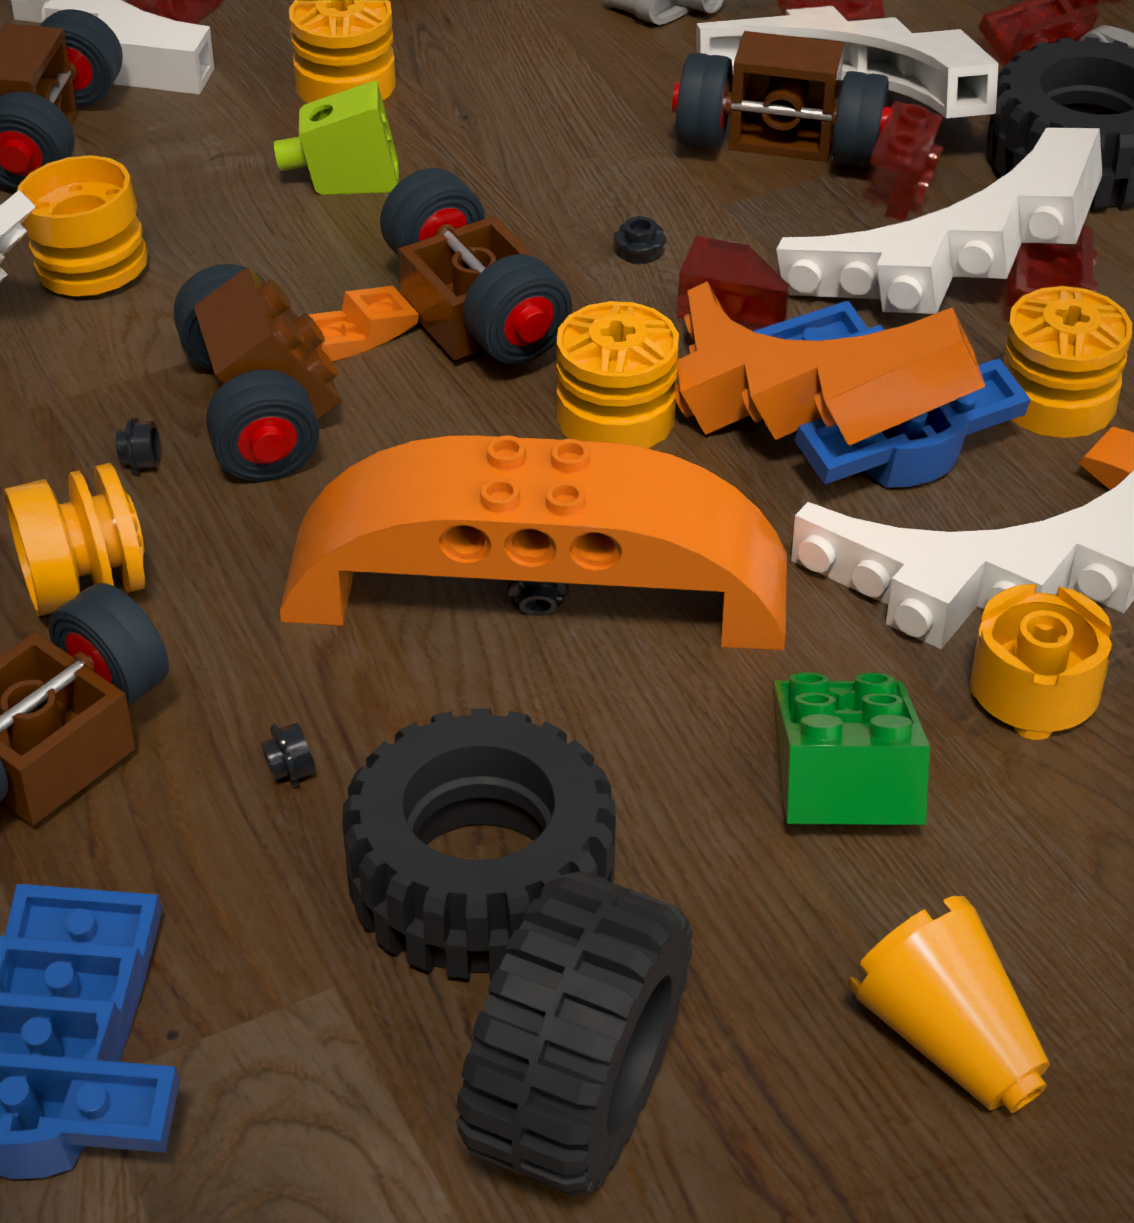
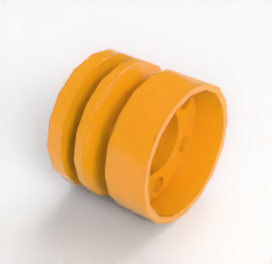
(341, 46)
(84, 225)
(1068, 359)
(617, 374)
(75, 537)

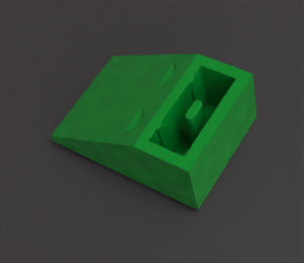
(850, 751)

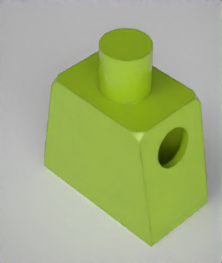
(344, 143)

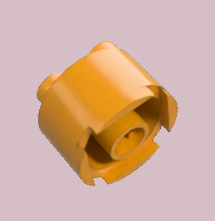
(1041, 659)

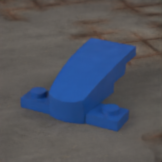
(911, 450)
(66, 1010)

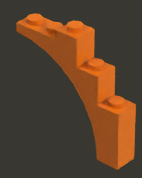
(848, 382)

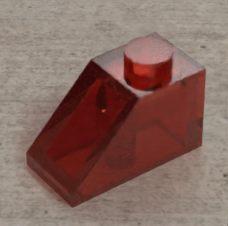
(740, 280)

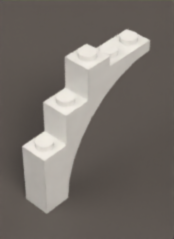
(154, 48)
(931, 67)
(974, 238)
(942, 576)

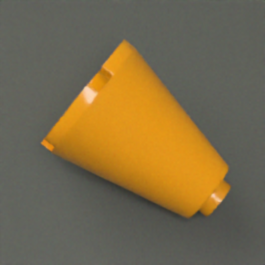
(955, 1005)

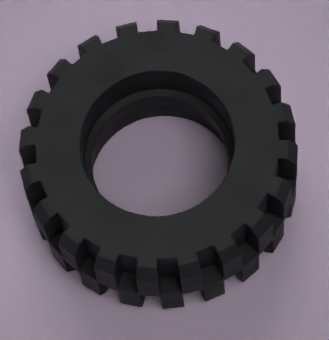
(1069, 88)
(459, 776)
(573, 1031)

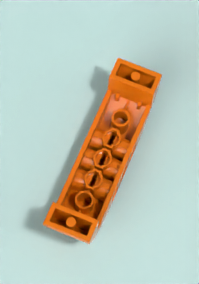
(541, 516)

